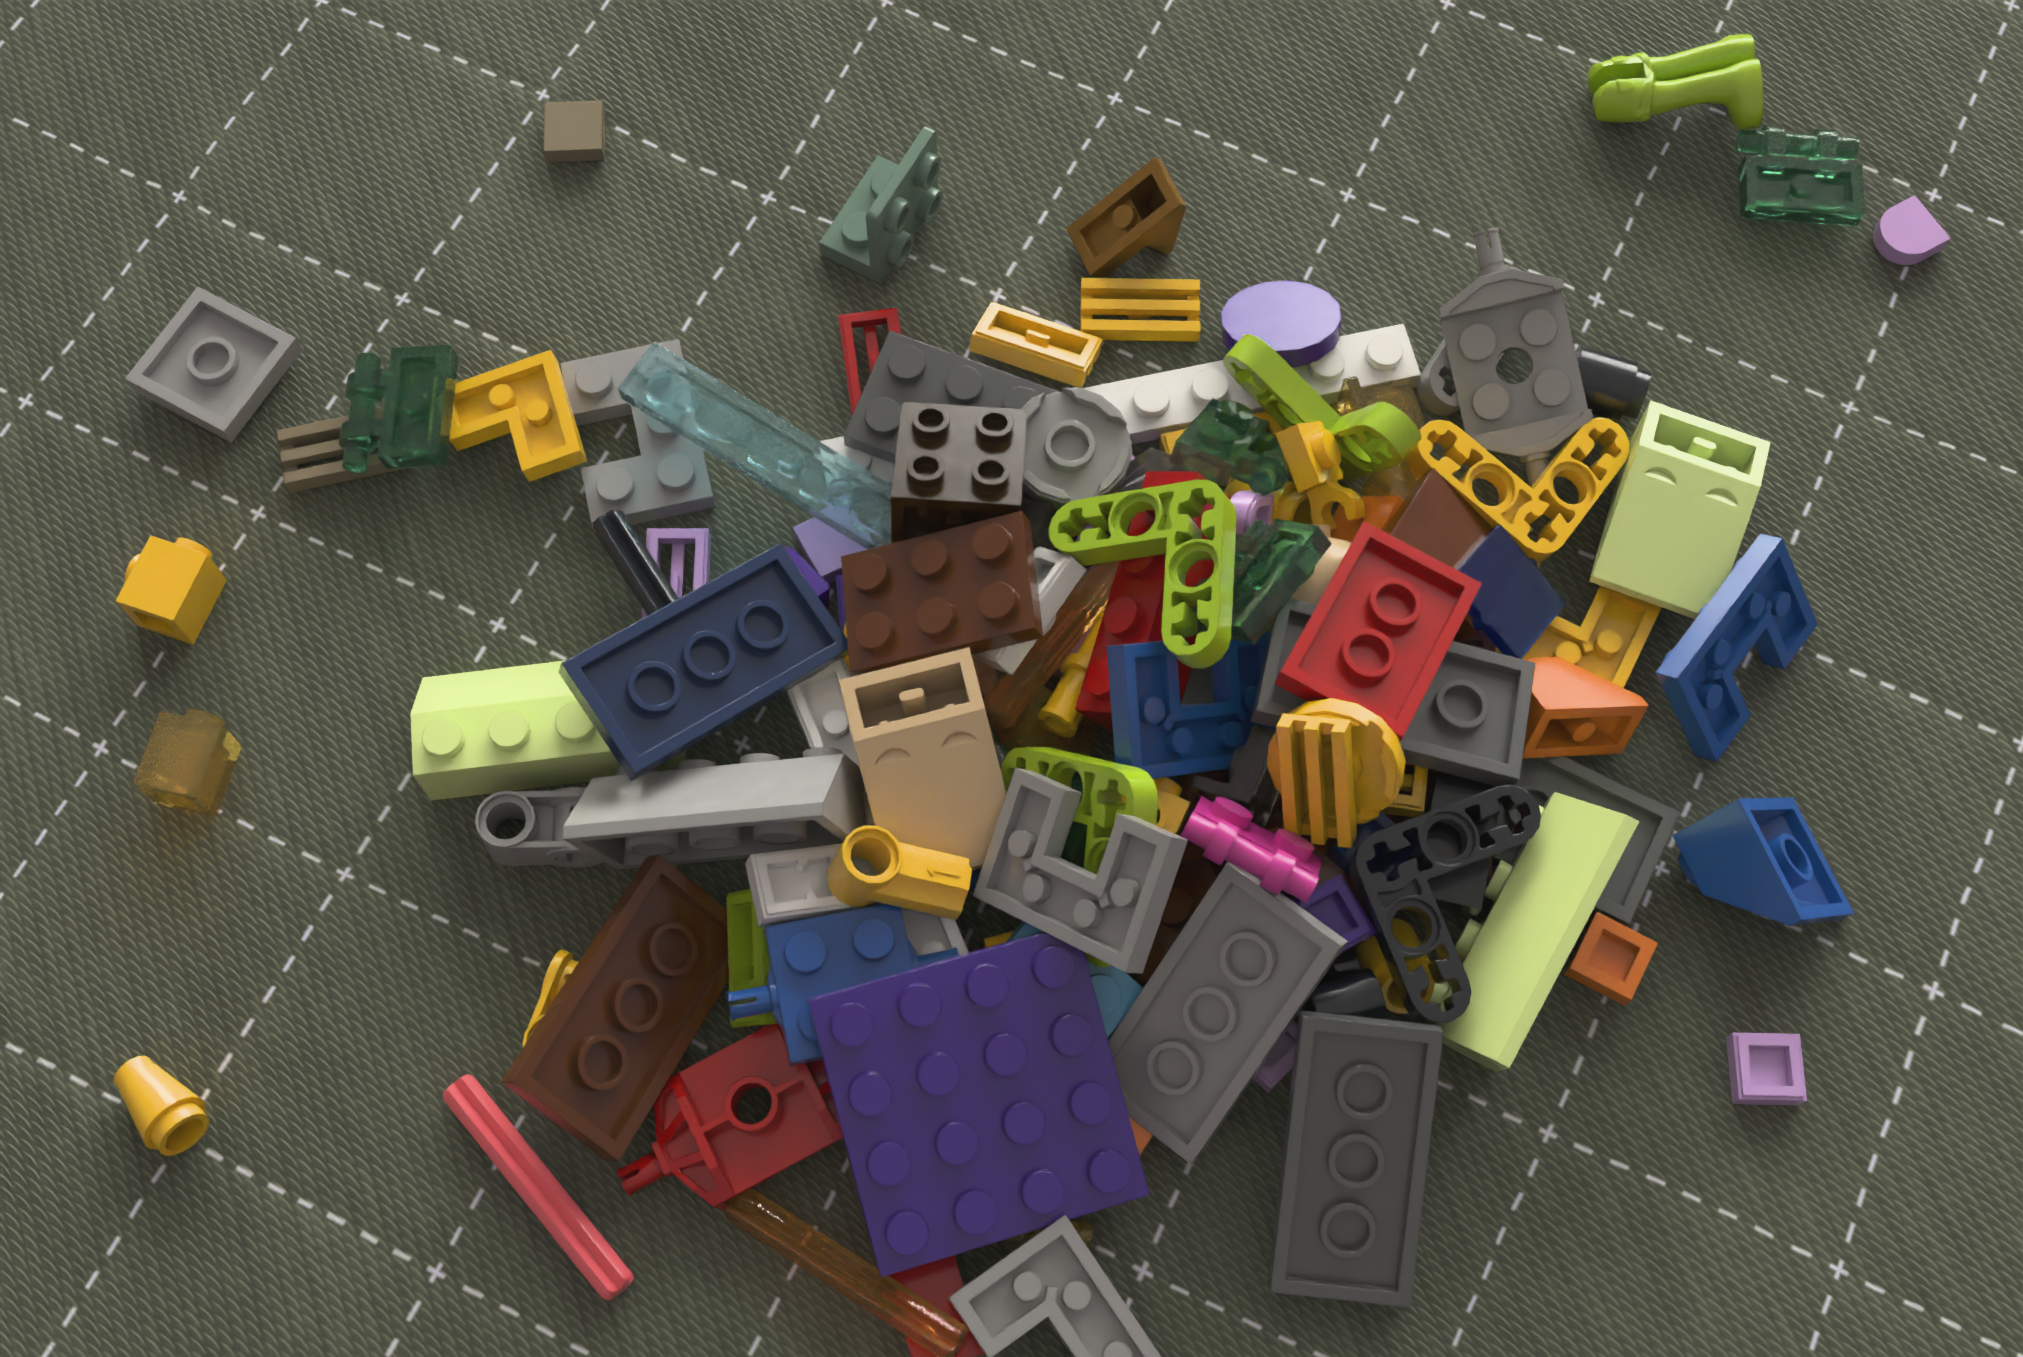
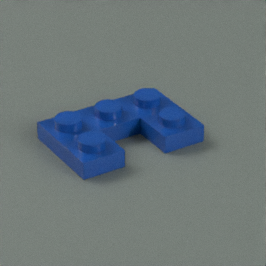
(1754, 605)
(1175, 738)

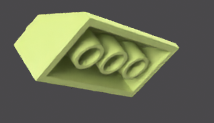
(505, 733)
(1532, 926)

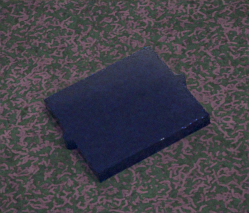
(1514, 596)

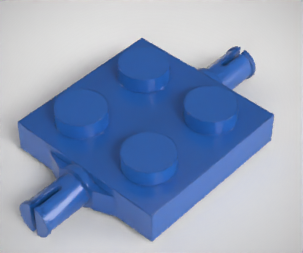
(822, 957)

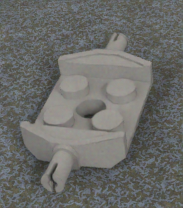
(1524, 314)

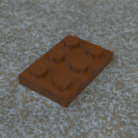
(942, 594)

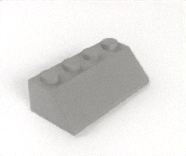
(719, 810)

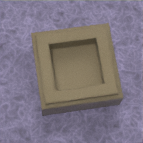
(574, 131)

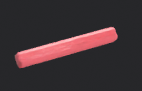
(538, 1187)

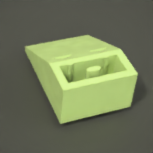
(1679, 510)

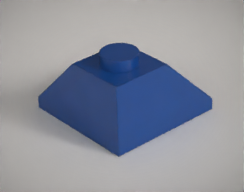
(1762, 861)

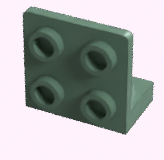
(886, 211)

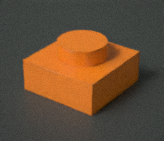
(1611, 958)

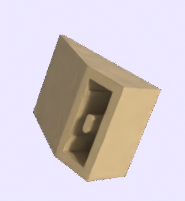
(927, 753)

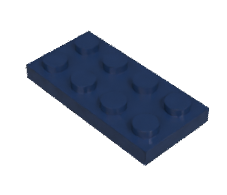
(704, 661)

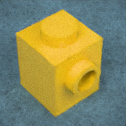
(171, 588)

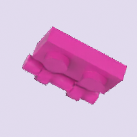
(1278, 859)

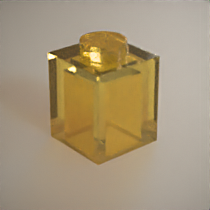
(188, 762)

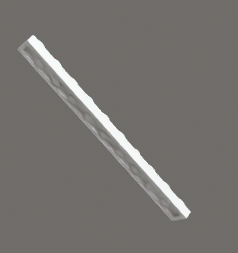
(1176, 397)

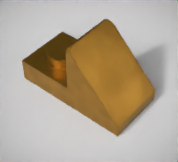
(1134, 215)

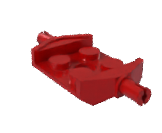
(709, 1144)

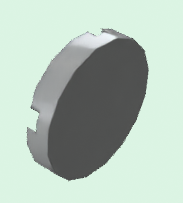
(1074, 447)

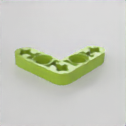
(1367, 438)
(1181, 541)
(1102, 795)

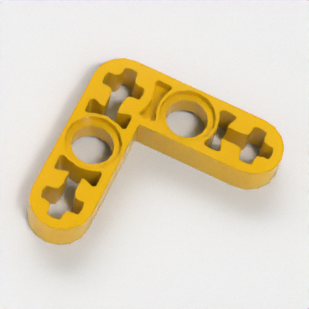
(1518, 502)

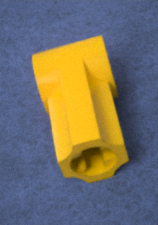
(905, 874)

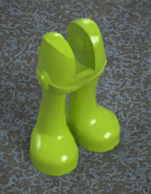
(1713, 73)

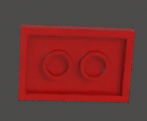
(1380, 629)

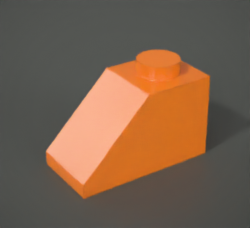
(1578, 712)

